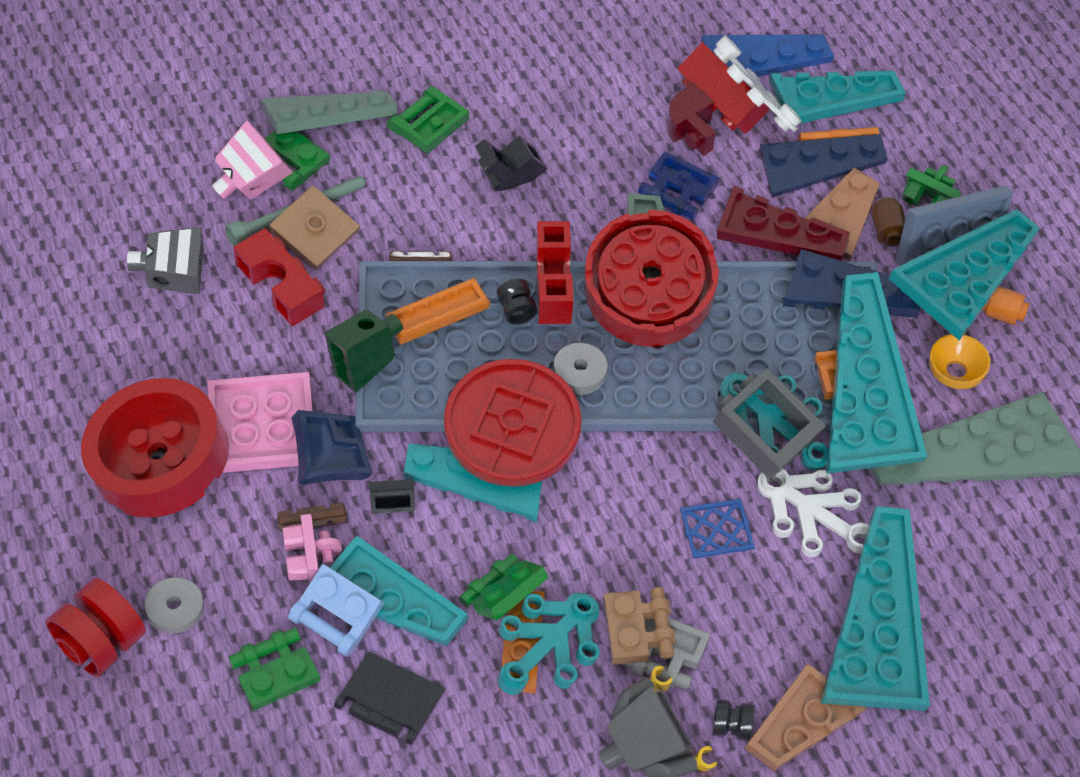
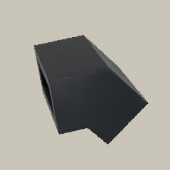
(392, 496)

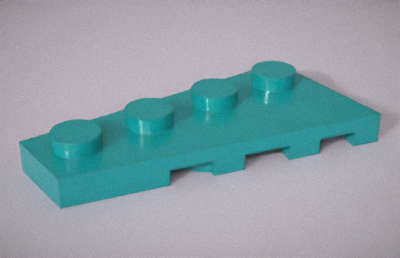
(441, 470)
(406, 599)

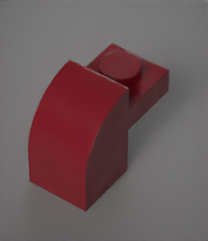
(688, 118)

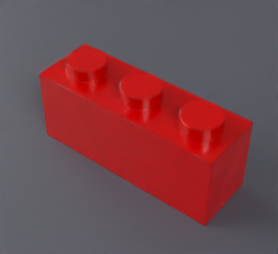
(710, 76)

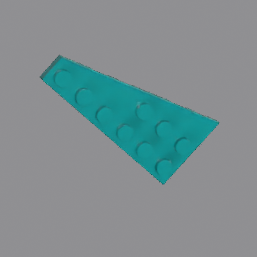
(872, 400)
(881, 635)

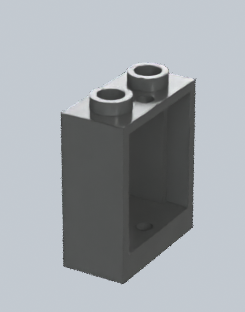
(749, 442)

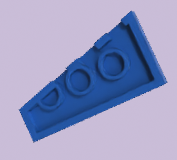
(776, 52)

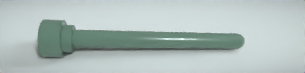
(240, 231)

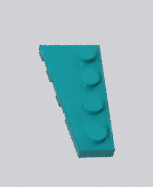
(836, 94)

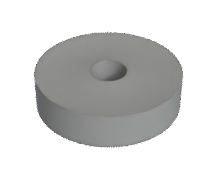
(583, 356)
(176, 619)

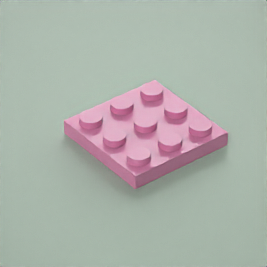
(259, 418)

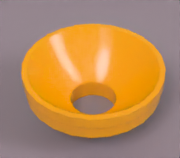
(967, 353)

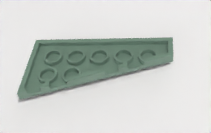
(994, 445)

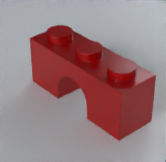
(267, 257)
(553, 272)

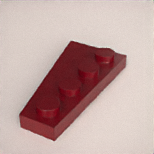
(768, 227)

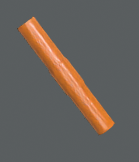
(837, 133)

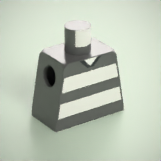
(171, 260)

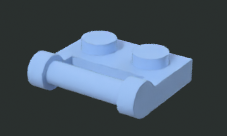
(342, 599)

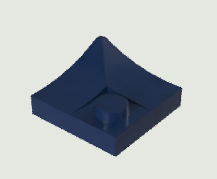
(329, 448)

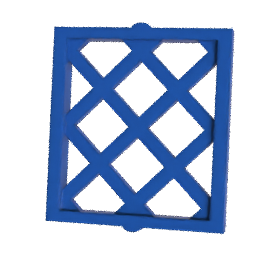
(690, 533)

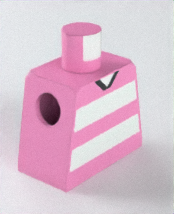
(249, 164)

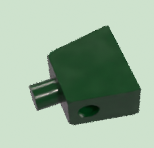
(361, 347)

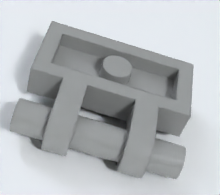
(688, 651)

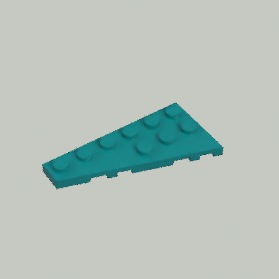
(965, 273)

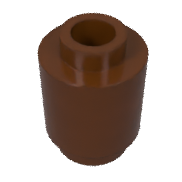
(888, 221)

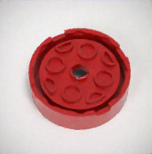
(652, 308)
(138, 422)

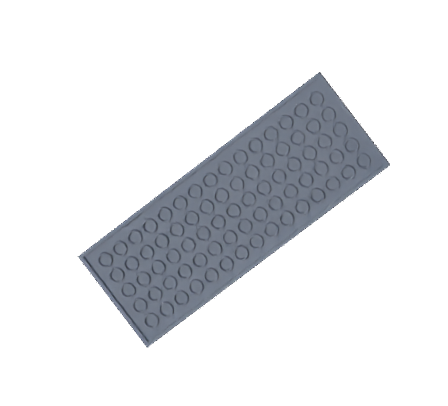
(644, 385)

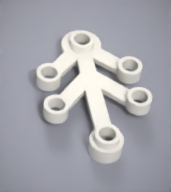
(786, 116)
(810, 508)

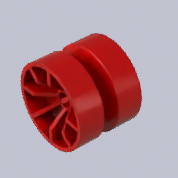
(96, 626)

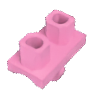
(301, 537)

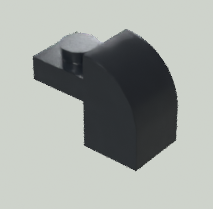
(512, 165)

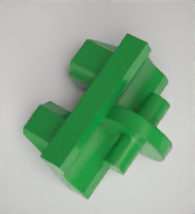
(931, 183)

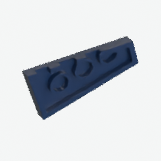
(809, 162)
(820, 279)

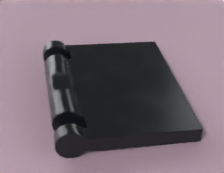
(390, 697)

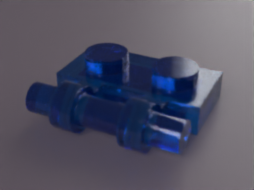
(683, 178)

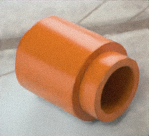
(1007, 306)

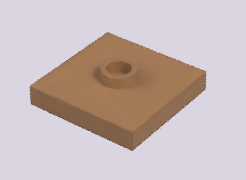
(314, 227)

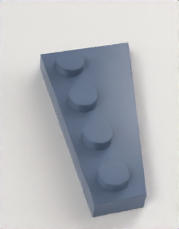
(949, 219)

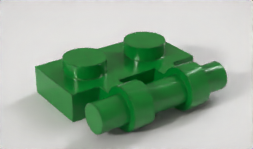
(503, 586)
(279, 677)

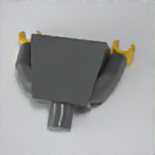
(650, 734)

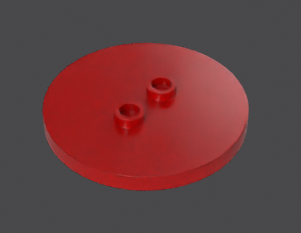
(512, 422)

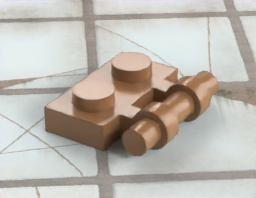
(627, 629)

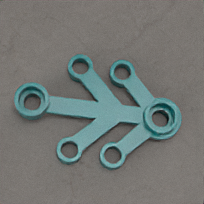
(771, 417)
(550, 637)

